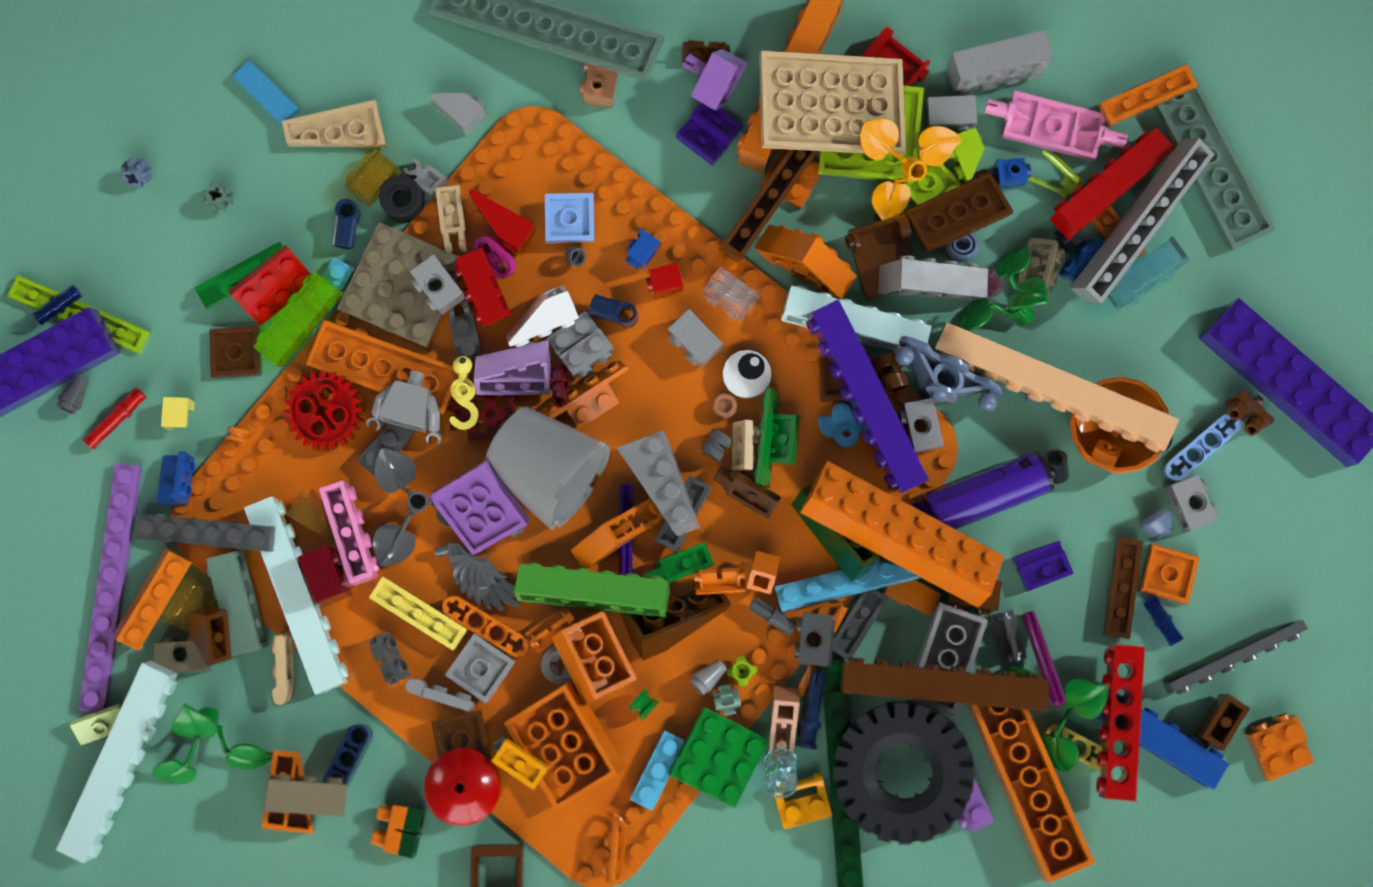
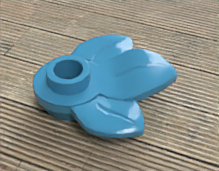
(838, 423)

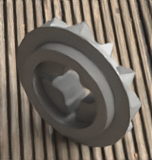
(550, 671)

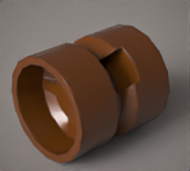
(891, 381)

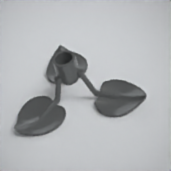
(392, 472)

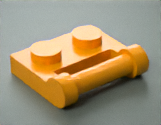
(805, 808)

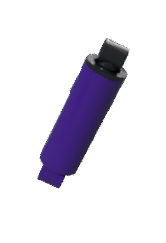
(996, 488)

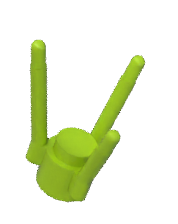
(1069, 182)

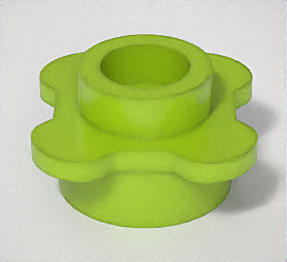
(734, 671)

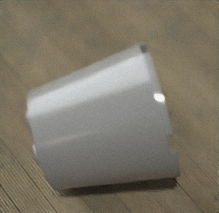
(546, 464)

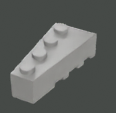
(933, 279)

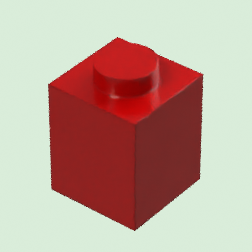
(664, 280)

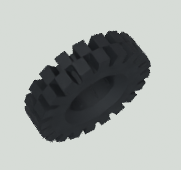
(889, 815)

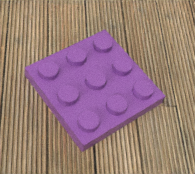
(479, 508)

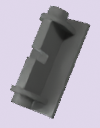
(1007, 636)
(385, 647)

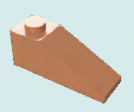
(783, 718)

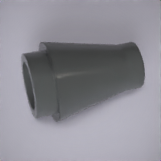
(72, 397)

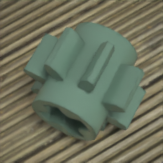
(216, 191)
(726, 700)

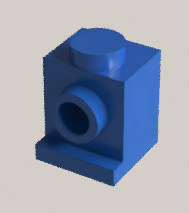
(1006, 178)
(642, 250)

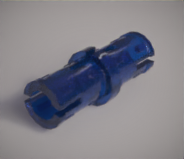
(57, 304)
(1163, 621)

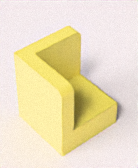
(176, 412)

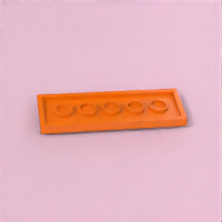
(377, 363)

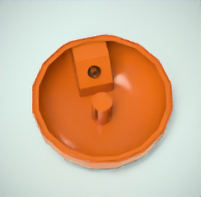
(1110, 449)

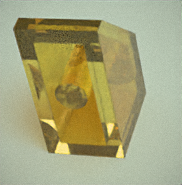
(310, 512)

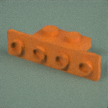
(589, 398)

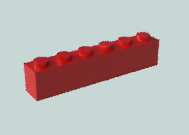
(1111, 184)

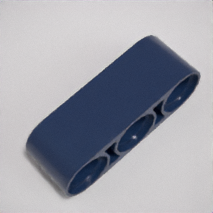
(357, 749)

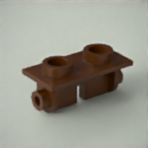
(700, 51)

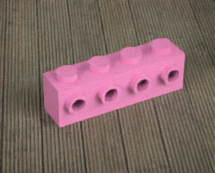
(348, 532)

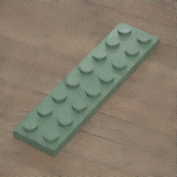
(1223, 180)

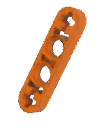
(487, 624)

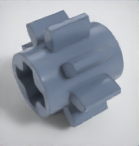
(136, 172)

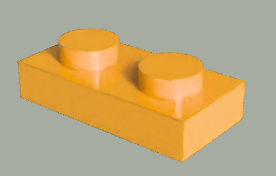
(520, 764)

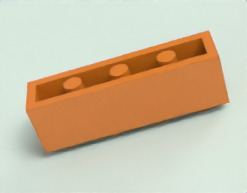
(151, 599)

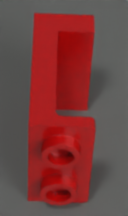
(887, 47)

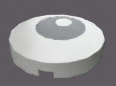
(746, 374)

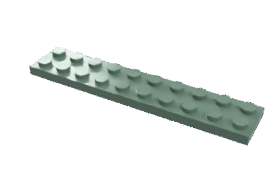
(559, 31)

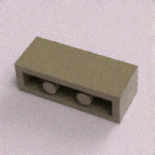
(306, 795)

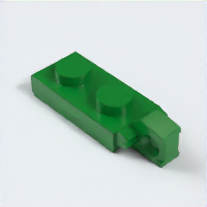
(682, 563)

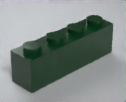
(849, 555)

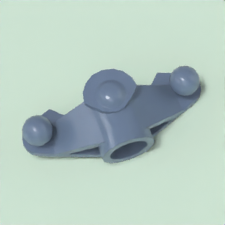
(950, 370)

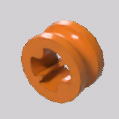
(237, 435)

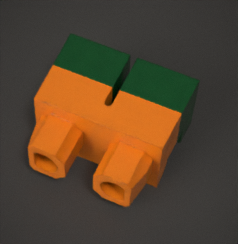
(395, 840)

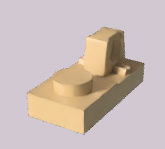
(743, 437)

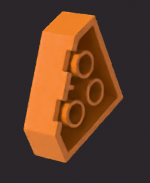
(806, 259)

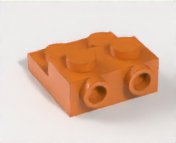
(1280, 746)

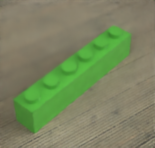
(592, 590)

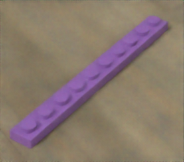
(110, 587)

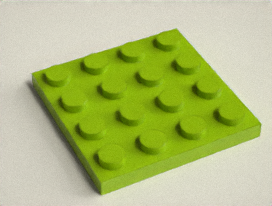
(889, 168)

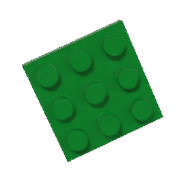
(718, 757)

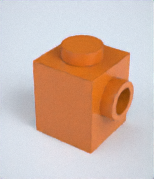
(763, 572)

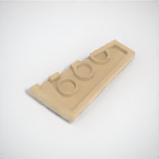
(340, 127)

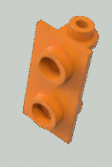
(712, 583)
(541, 634)

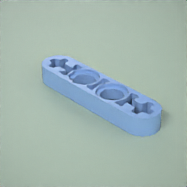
(1201, 447)

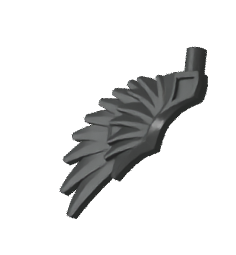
(478, 577)

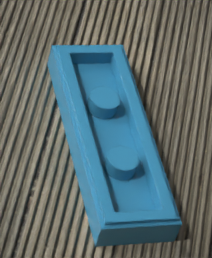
(265, 92)

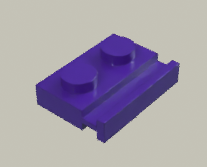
(1043, 566)

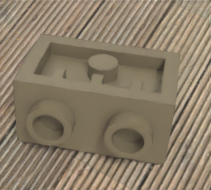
(1044, 261)

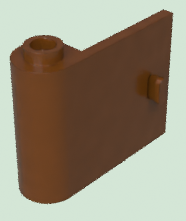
(878, 245)

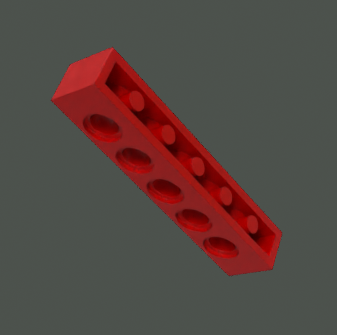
(1129, 735)

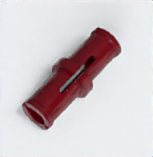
(559, 385)

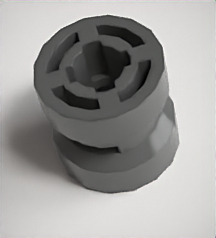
(716, 445)

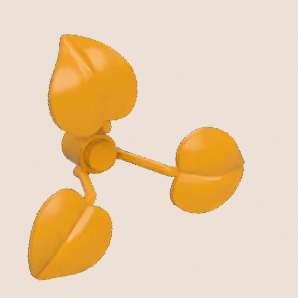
(876, 140)

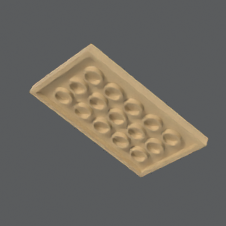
(826, 99)

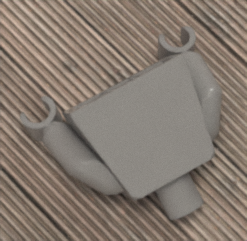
(408, 407)

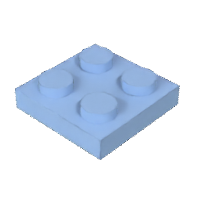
(569, 218)

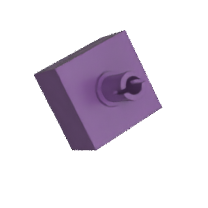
(716, 78)

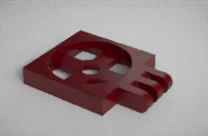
(464, 415)

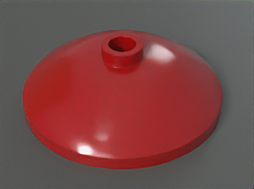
(480, 783)

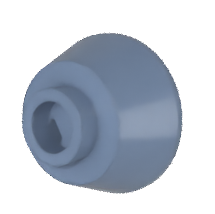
(963, 248)
(1157, 523)

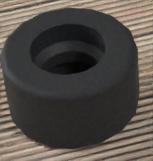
(392, 187)

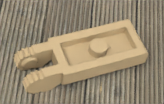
(451, 216)
(283, 668)

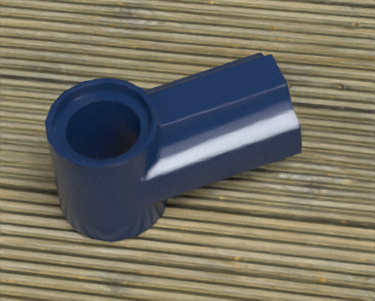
(345, 227)
(612, 309)

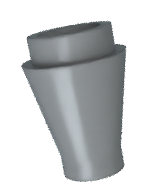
(706, 678)

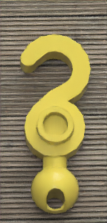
(463, 391)

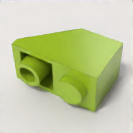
(967, 155)

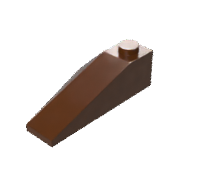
(684, 616)

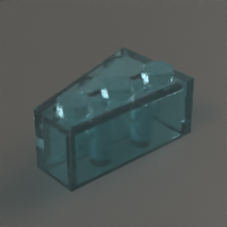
(1147, 273)

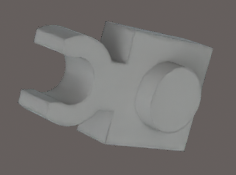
(427, 178)

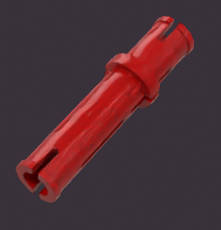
(114, 418)

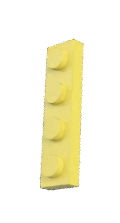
(418, 613)

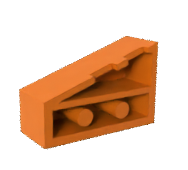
(287, 763)

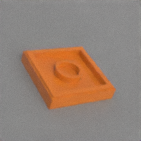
(1169, 574)

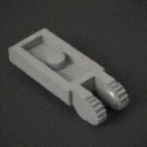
(439, 694)

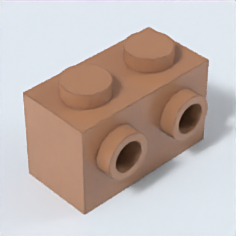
(599, 86)

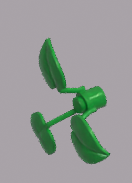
(1028, 294)
(1087, 700)
(204, 724)

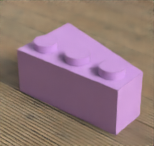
(514, 371)

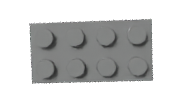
(998, 63)
(950, 641)

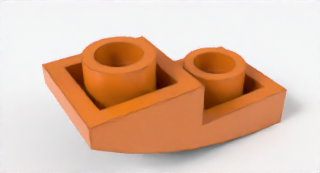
(915, 595)

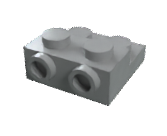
(581, 346)

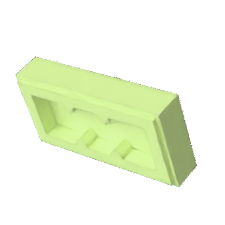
(95, 725)

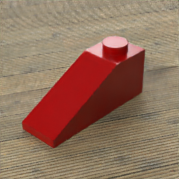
(507, 226)

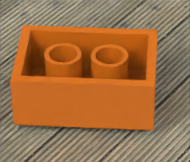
(593, 658)

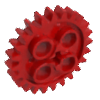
(306, 423)

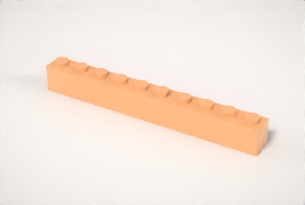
(1059, 388)

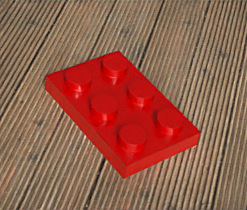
(270, 285)

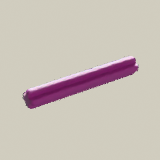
(1043, 658)

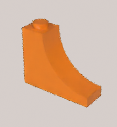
(616, 533)

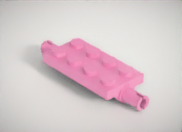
(1054, 125)

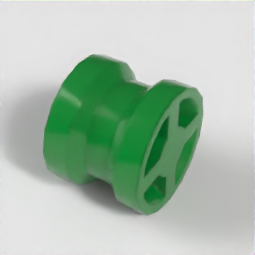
(643, 704)

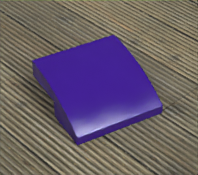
(709, 133)

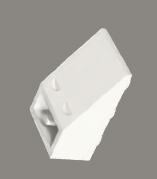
(547, 312)

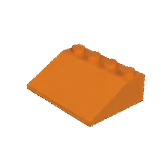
(569, 742)

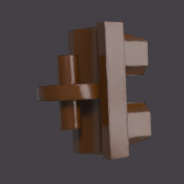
(1249, 411)

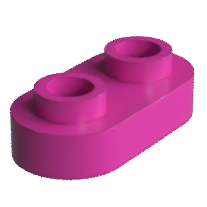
(496, 256)

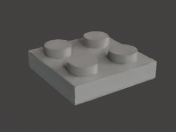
(480, 668)

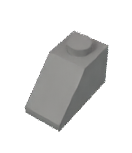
(460, 109)

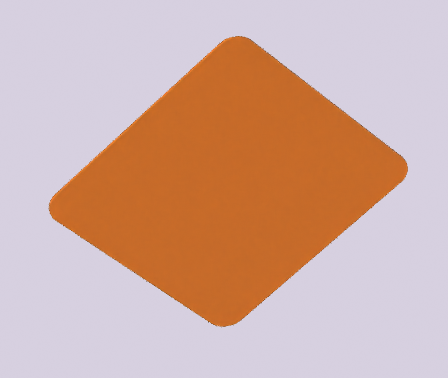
(515, 166)

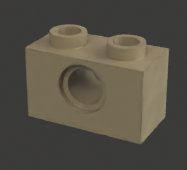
(167, 656)

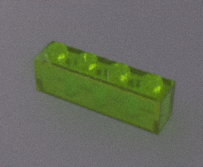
(298, 319)

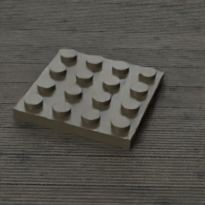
(382, 286)

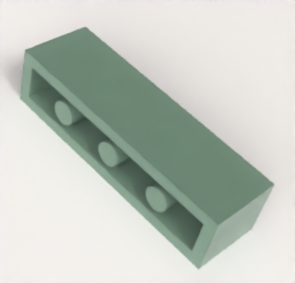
(236, 594)

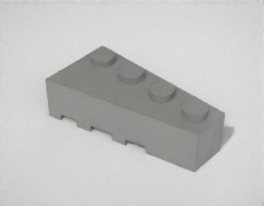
(660, 476)

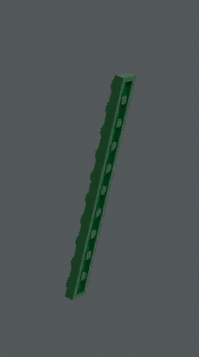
(845, 830)

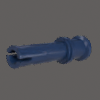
(810, 722)

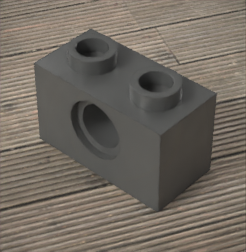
(825, 627)

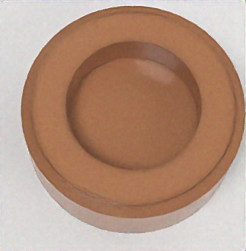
(724, 406)

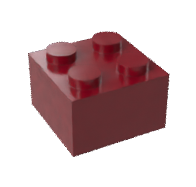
(325, 575)

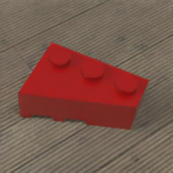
(482, 287)

